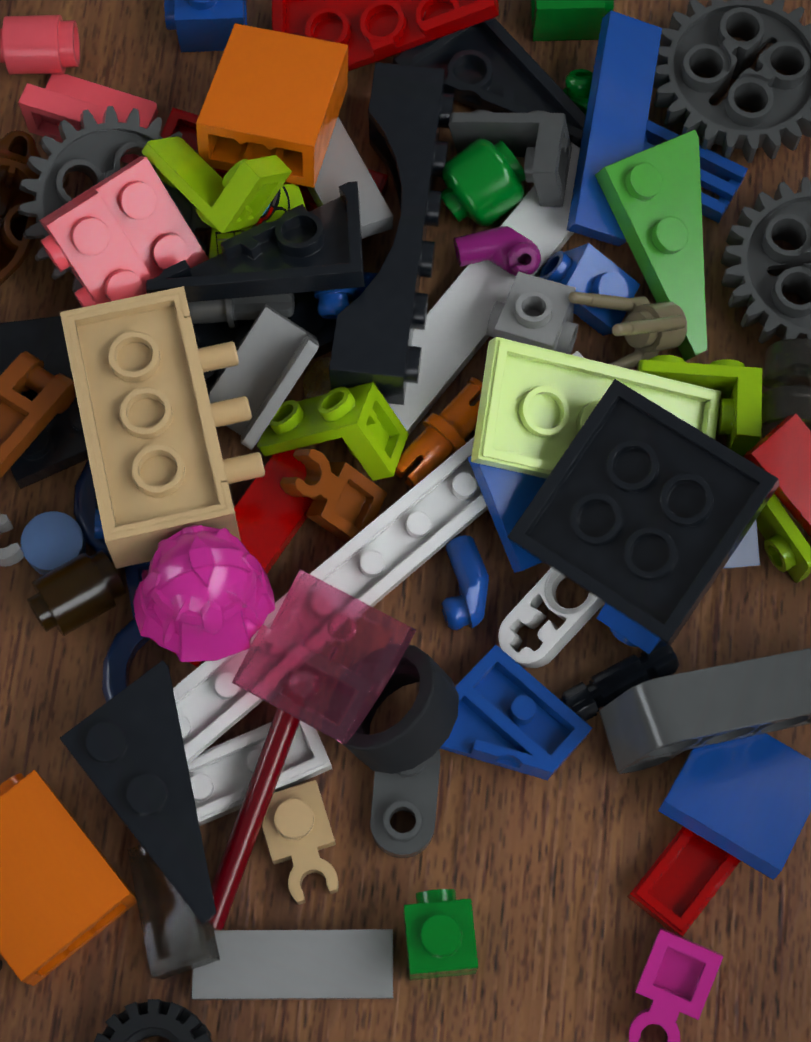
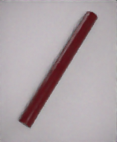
(252, 814)

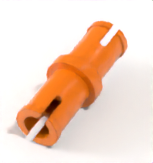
(442, 435)

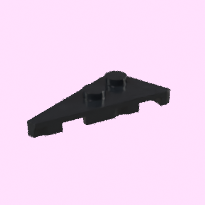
(494, 74)
(281, 256)
(141, 768)

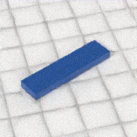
(613, 118)

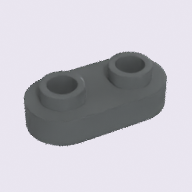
(410, 792)

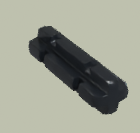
(619, 678)

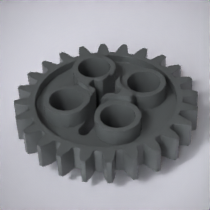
(705, 45)
(97, 153)
(755, 253)

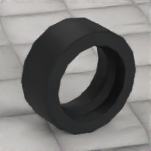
(421, 729)

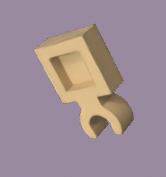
(296, 830)

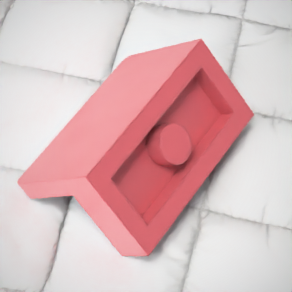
(69, 96)

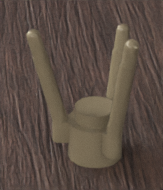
(647, 326)

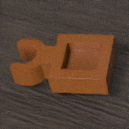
(340, 494)

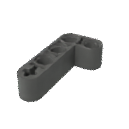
(707, 708)

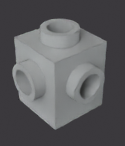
(536, 314)

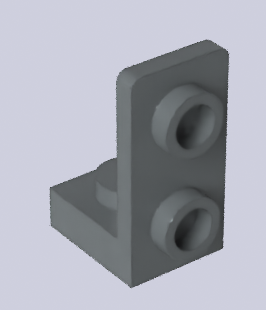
(533, 135)

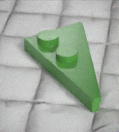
(661, 218)

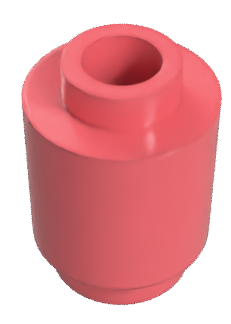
(39, 44)

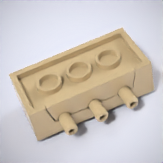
(153, 421)

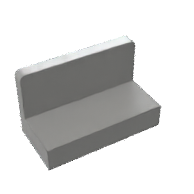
(268, 368)

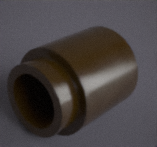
(76, 592)

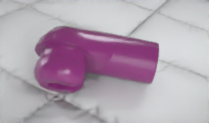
(501, 247)

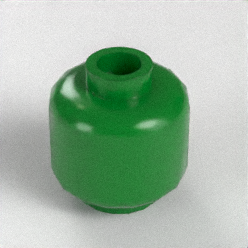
(483, 182)

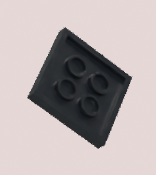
(643, 511)

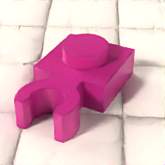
(677, 981)

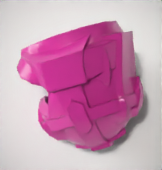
(202, 595)

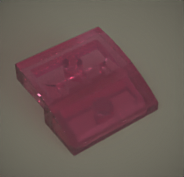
(324, 657)

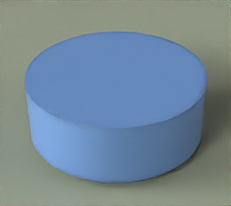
(51, 541)

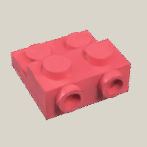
(120, 235)

